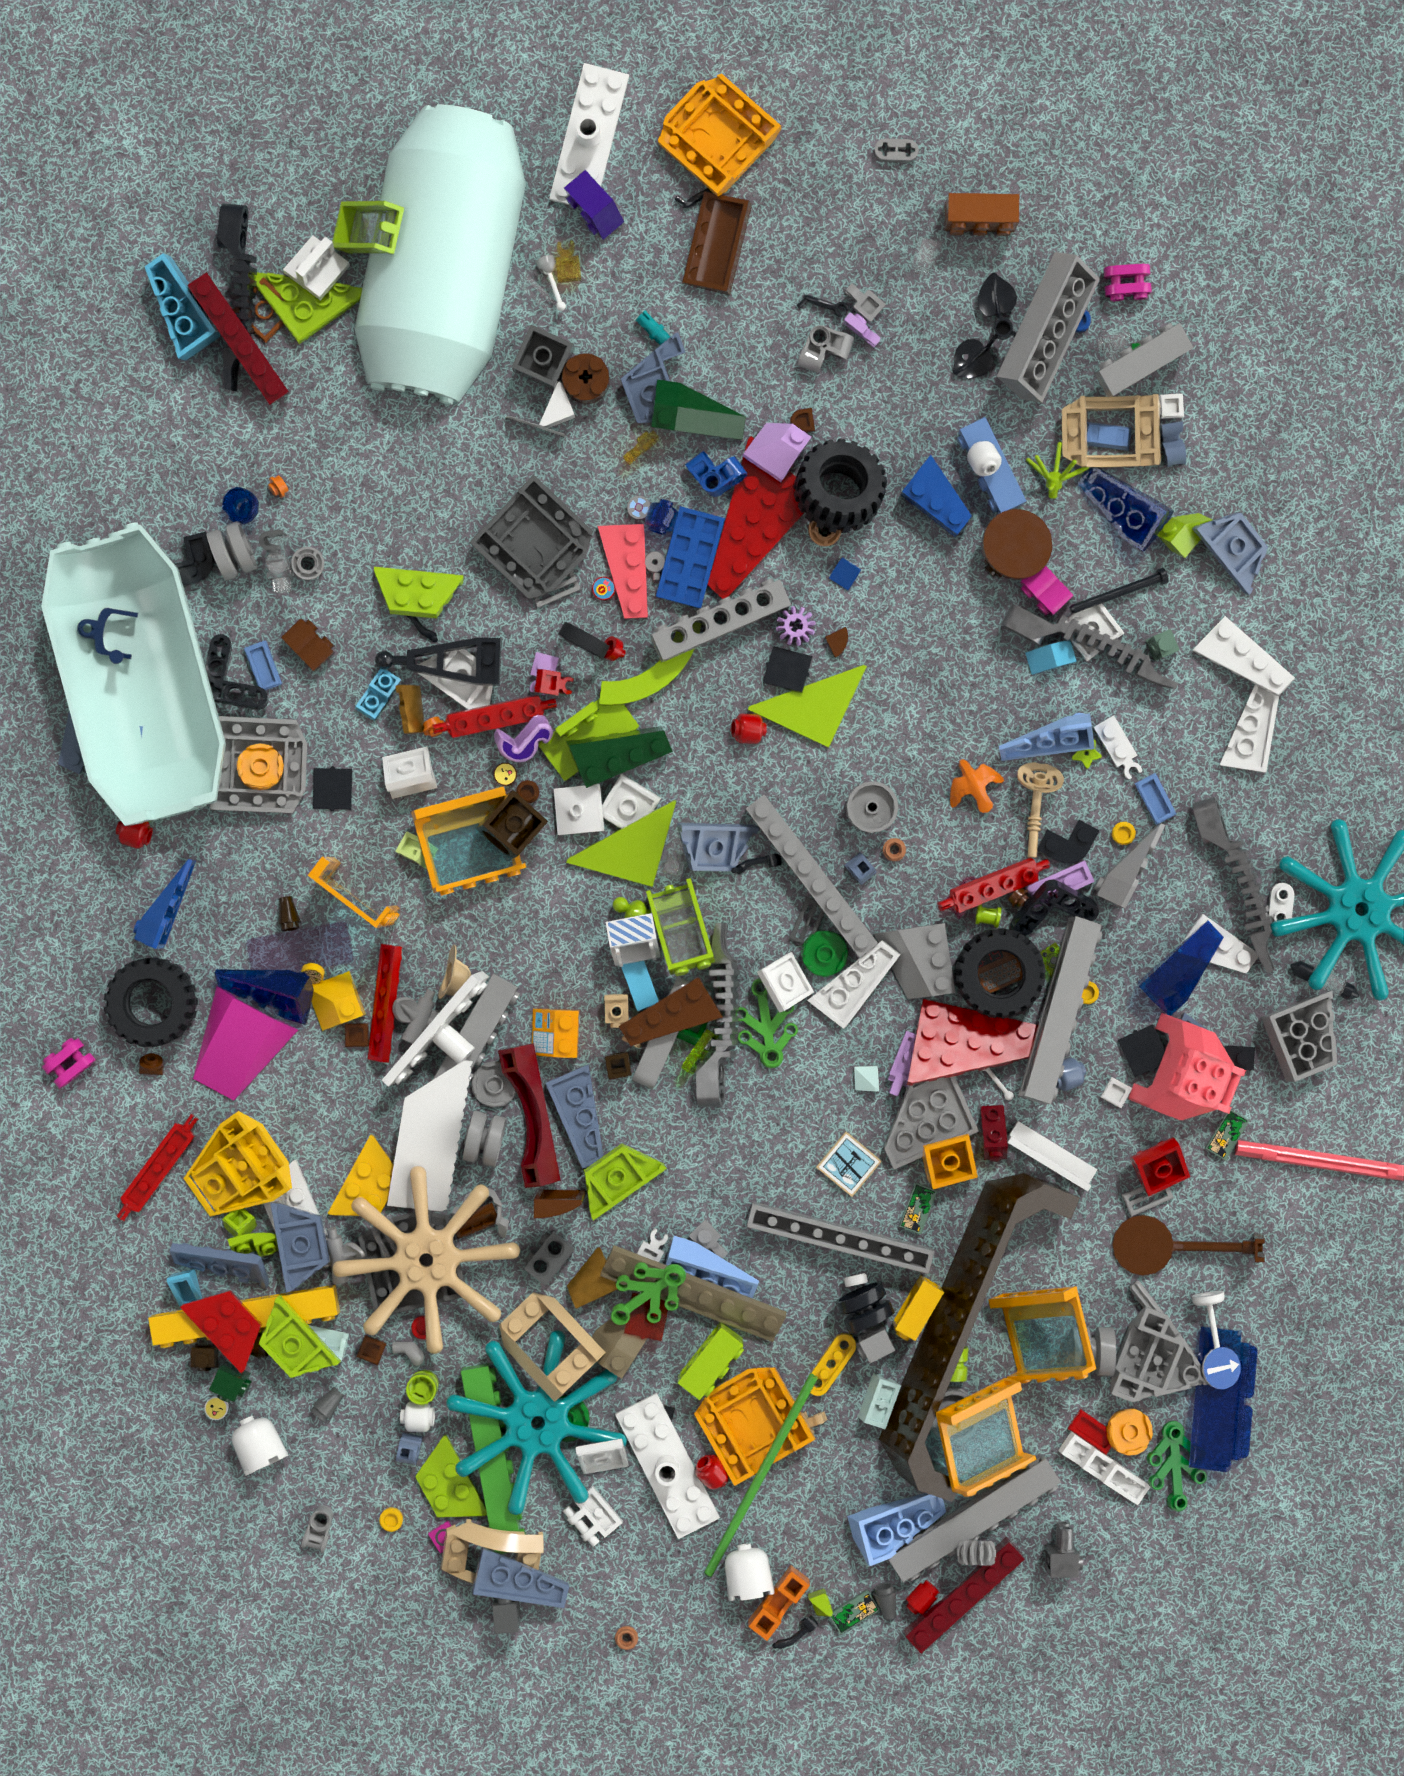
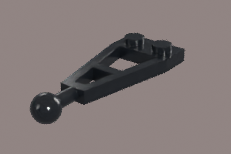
(487, 661)

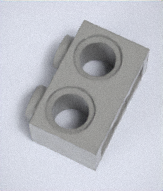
(874, 1343)

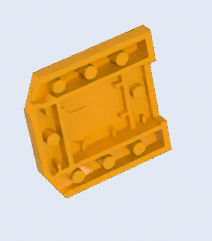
(717, 133)
(755, 1410)

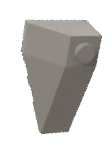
(1121, 881)

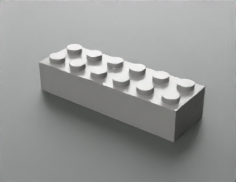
(1048, 327)

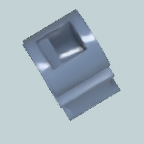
(1173, 447)
(860, 868)
(409, 1448)

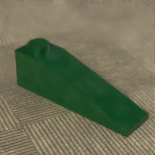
(689, 411)

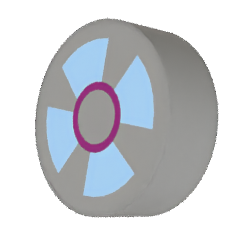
(638, 507)

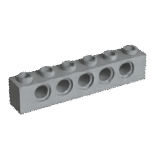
(771, 590)

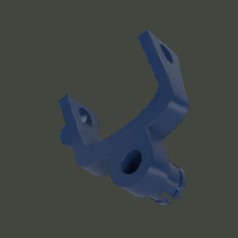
(97, 631)

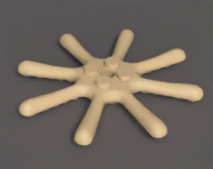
(420, 1277)

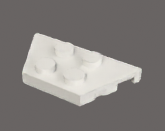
(466, 694)
(298, 1196)

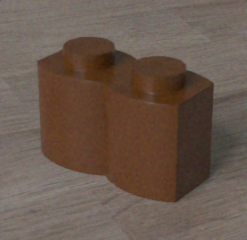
(308, 644)

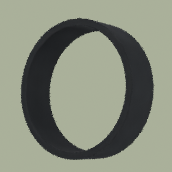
(583, 640)

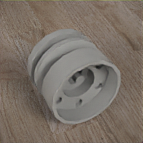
(1103, 1350)

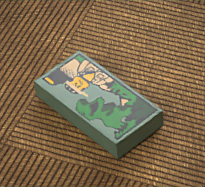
(1227, 1134)
(918, 1208)
(854, 1611)

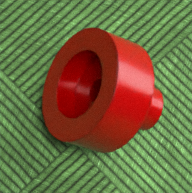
(615, 650)

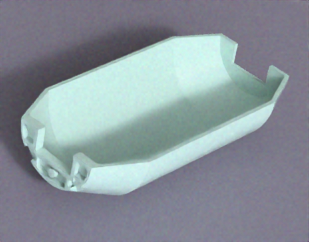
(438, 300)
(160, 687)

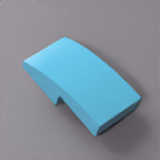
(378, 694)
(640, 985)

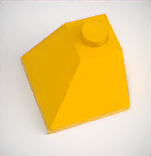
(336, 1001)

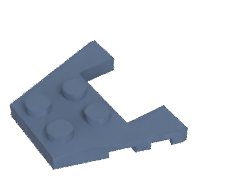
(642, 379)

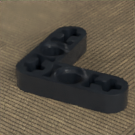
(218, 679)
(1055, 899)

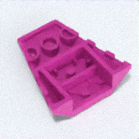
(237, 1044)

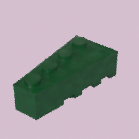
(616, 753)

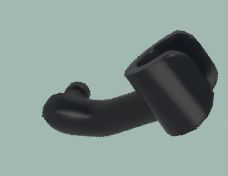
(693, 200)
(822, 303)
(422, 630)
(772, 860)
(808, 1625)

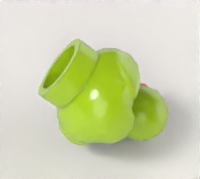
(631, 909)

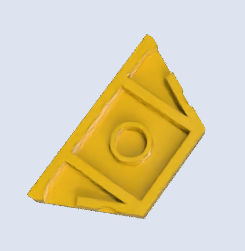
(367, 1179)

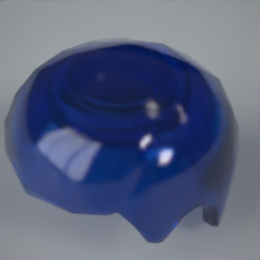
(249, 503)

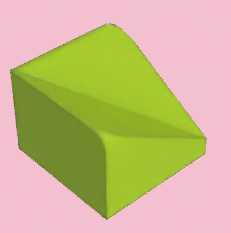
(239, 1222)
(821, 1603)

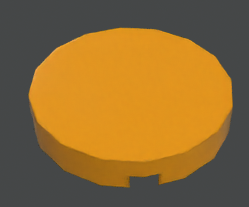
(260, 766)
(1129, 1431)

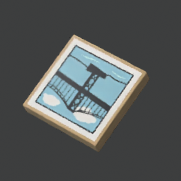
(848, 1164)

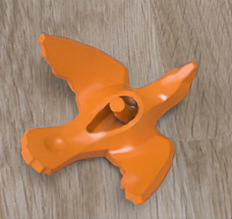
(974, 783)

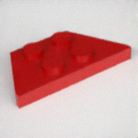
(227, 1325)

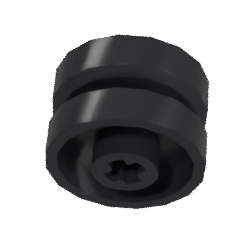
(865, 1307)

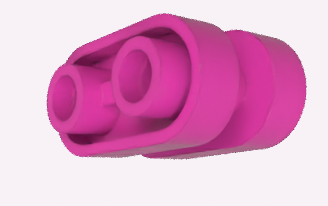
(1118, 291)
(70, 1049)

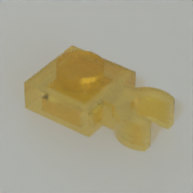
(567, 265)
(644, 443)

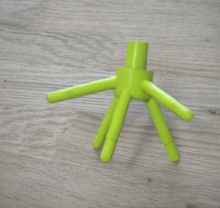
(1055, 479)

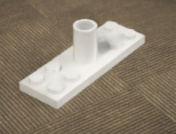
(594, 109)
(440, 1033)
(658, 1446)

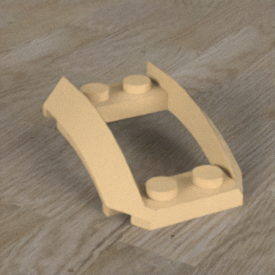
(1146, 430)
(570, 1368)
(457, 1539)

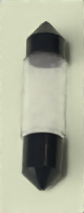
(1334, 983)

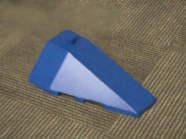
(159, 918)

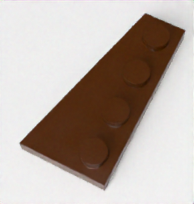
(678, 1011)

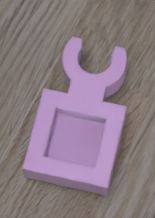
(857, 325)
(545, 662)

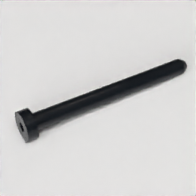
(1161, 576)

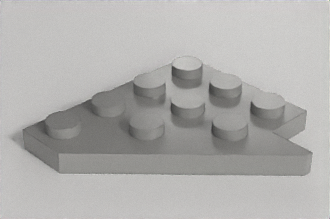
(925, 1116)

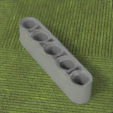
(656, 1052)

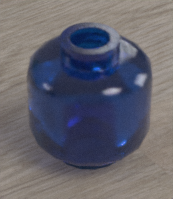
(661, 517)

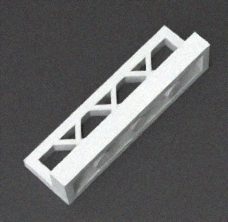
(1051, 1155)

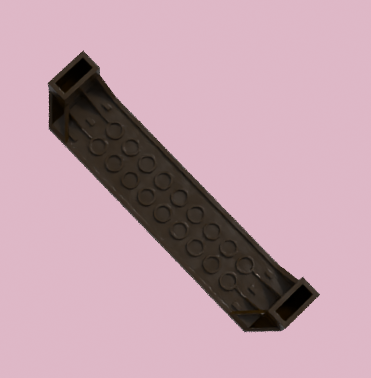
(948, 1328)

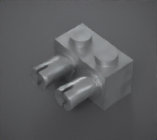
(1062, 1557)

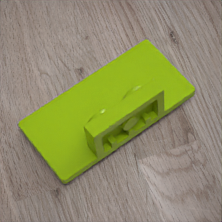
(588, 722)

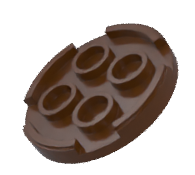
(1017, 544)

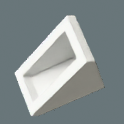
(558, 408)

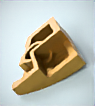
(411, 708)
(588, 1284)

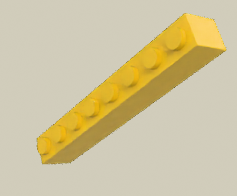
(308, 1303)

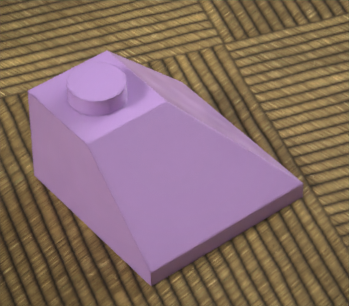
(777, 448)

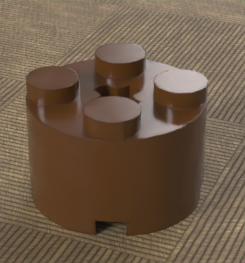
(574, 372)

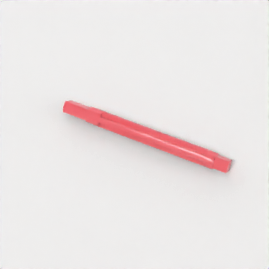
(1320, 1160)

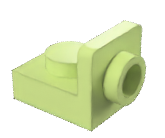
(410, 848)

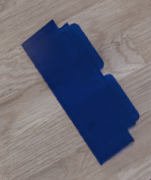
(1221, 1415)

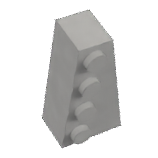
(1144, 359)

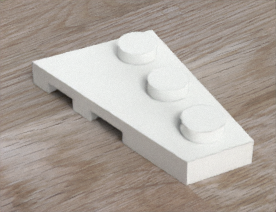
(1231, 951)

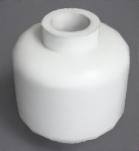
(984, 458)
(417, 1417)

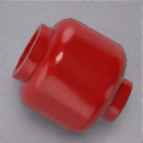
(748, 728)
(134, 835)
(711, 1472)

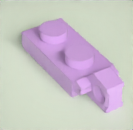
(901, 1064)

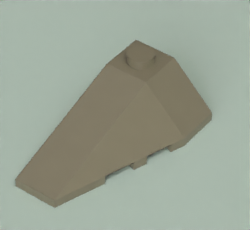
(619, 1347)

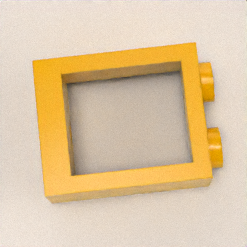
(917, 1308)

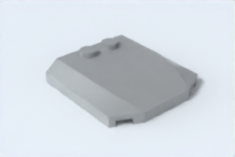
(286, 739)

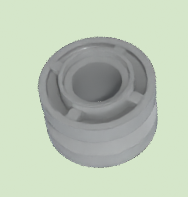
(307, 552)

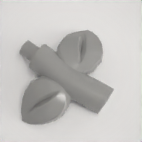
(415, 1013)
(340, 1252)

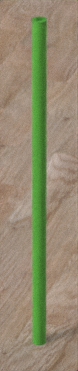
(761, 1474)

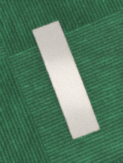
(1104, 1468)

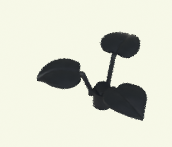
(993, 298)

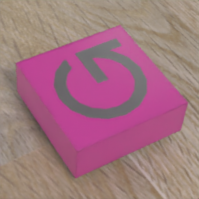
(438, 1535)

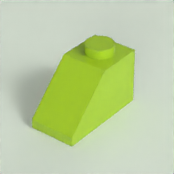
(1179, 535)

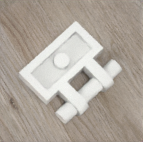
(598, 1512)

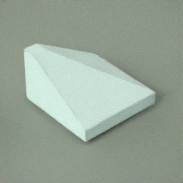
(866, 1078)

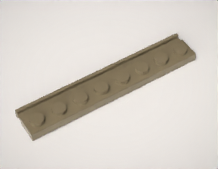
(703, 1297)

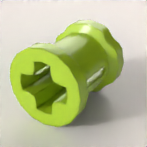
(988, 916)

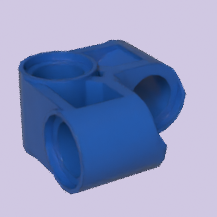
(727, 473)

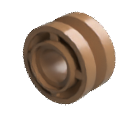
(822, 540)

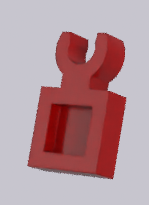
(551, 682)

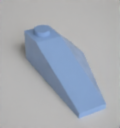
(1061, 736)
(709, 1266)
(889, 1526)

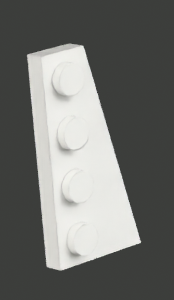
(1234, 650)
(1254, 732)
(851, 989)

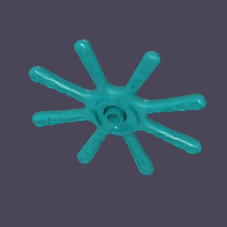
(1342, 912)
(518, 1423)

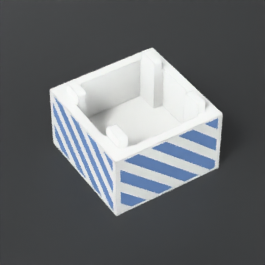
(633, 939)

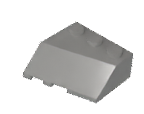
(924, 960)
(1303, 1036)

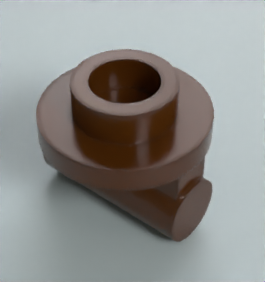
(151, 1064)

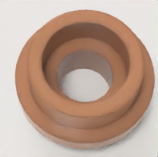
(894, 857)
(626, 1645)

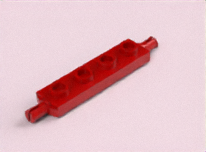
(493, 716)
(993, 885)
(157, 1167)

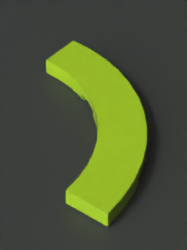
(649, 681)

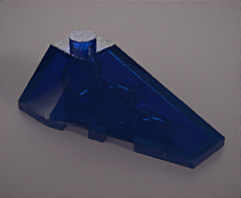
(1128, 509)
(1179, 972)
(280, 989)

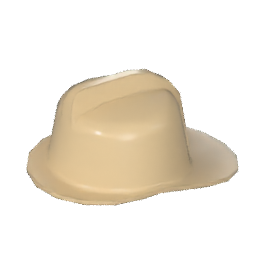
(455, 975)

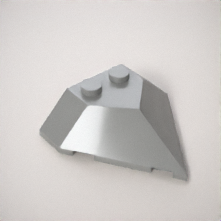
(1154, 1359)

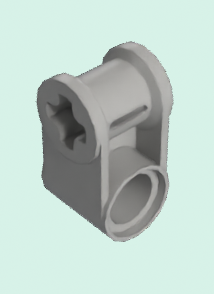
(317, 1532)

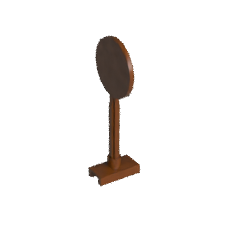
(1146, 1245)

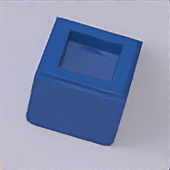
(845, 573)

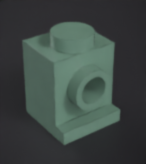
(1162, 645)

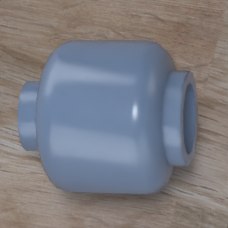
(1072, 1076)

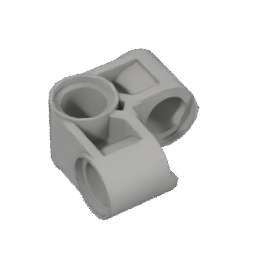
(835, 343)

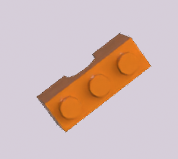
(773, 1607)

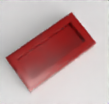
(1090, 1430)

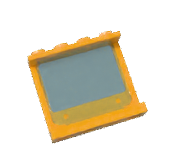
(455, 849)
(321, 874)
(1046, 1334)
(982, 1438)

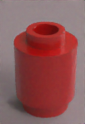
(922, 1597)

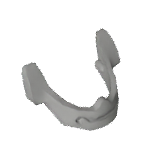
(500, 1221)

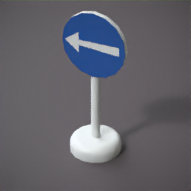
(1220, 1365)

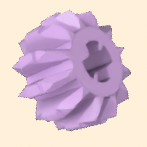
(791, 619)

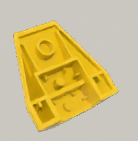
(239, 1167)

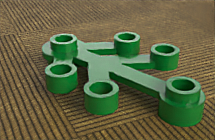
(1174, 1462)

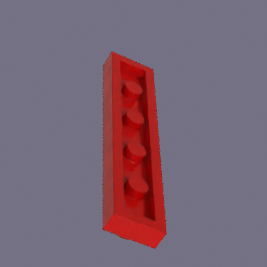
(385, 995)

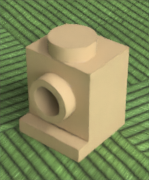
(620, 1001)

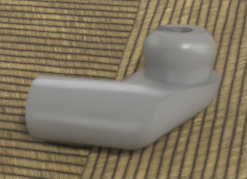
(411, 1349)

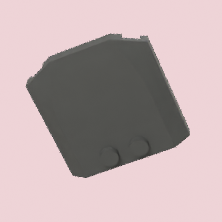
(534, 540)
(384, 1282)

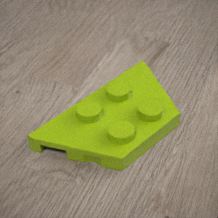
(416, 591)
(617, 1177)
(294, 1343)
(444, 1488)

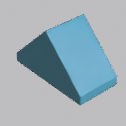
(1050, 656)
(185, 1286)

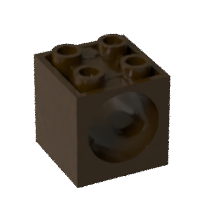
(511, 824)

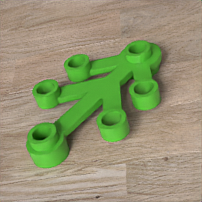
(767, 1029)
(649, 1290)

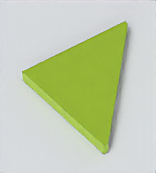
(301, 310)
(816, 710)
(632, 850)

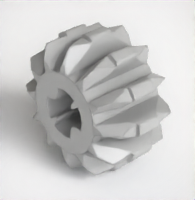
(976, 1552)

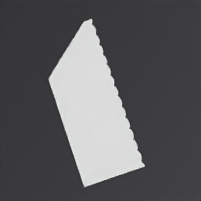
(430, 1138)

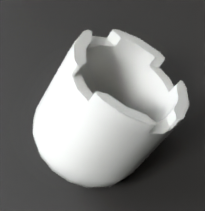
(257, 1444)
(748, 1573)

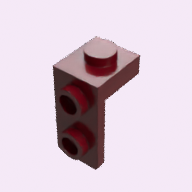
(994, 1133)

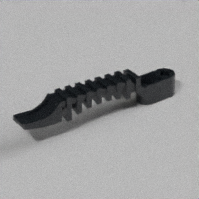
(232, 236)

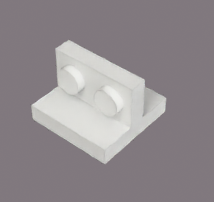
(317, 266)
(408, 772)

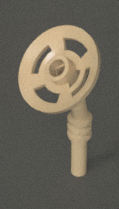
(1038, 786)

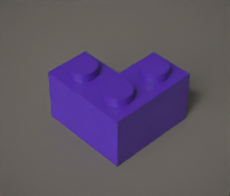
(595, 205)

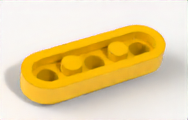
(839, 1355)

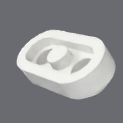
(1279, 905)

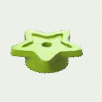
(1087, 759)

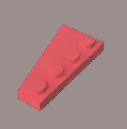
(626, 559)

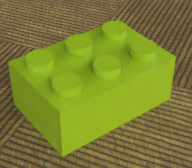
(711, 1361)

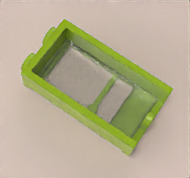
(367, 227)
(681, 928)

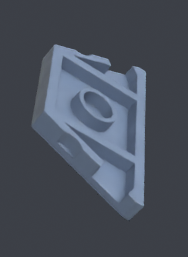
(1235, 547)
(714, 845)
(300, 1243)

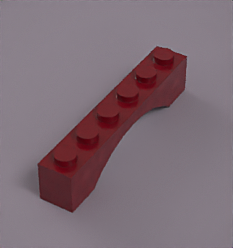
(238, 338)
(539, 1159)
(971, 1590)

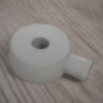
(655, 569)

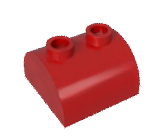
(1160, 1166)

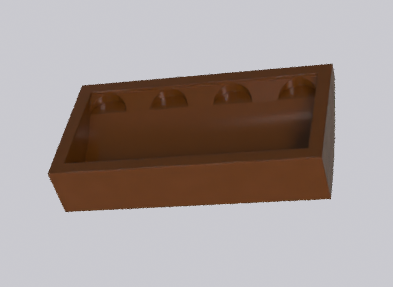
(717, 243)
(556, 1202)

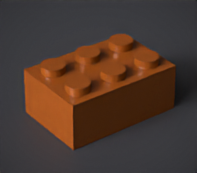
(981, 213)

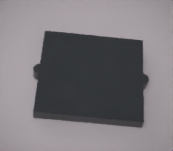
(787, 669)
(332, 788)
(1143, 1050)

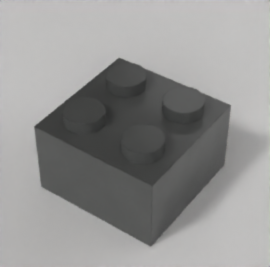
(542, 357)

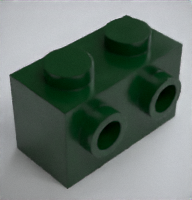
(230, 1383)

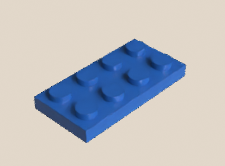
(690, 557)

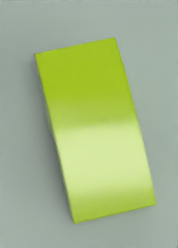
(264, 1243)

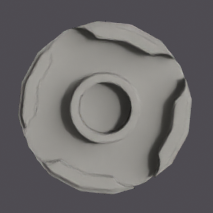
(490, 1076)

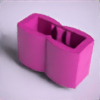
(1047, 591)

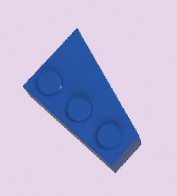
(936, 497)

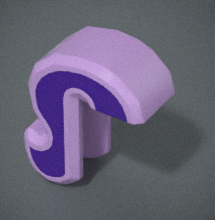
(526, 743)

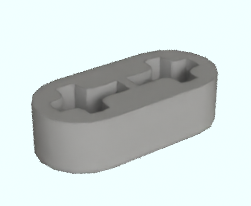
(897, 144)

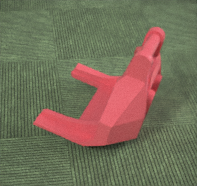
(1191, 1073)

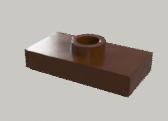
(481, 1219)

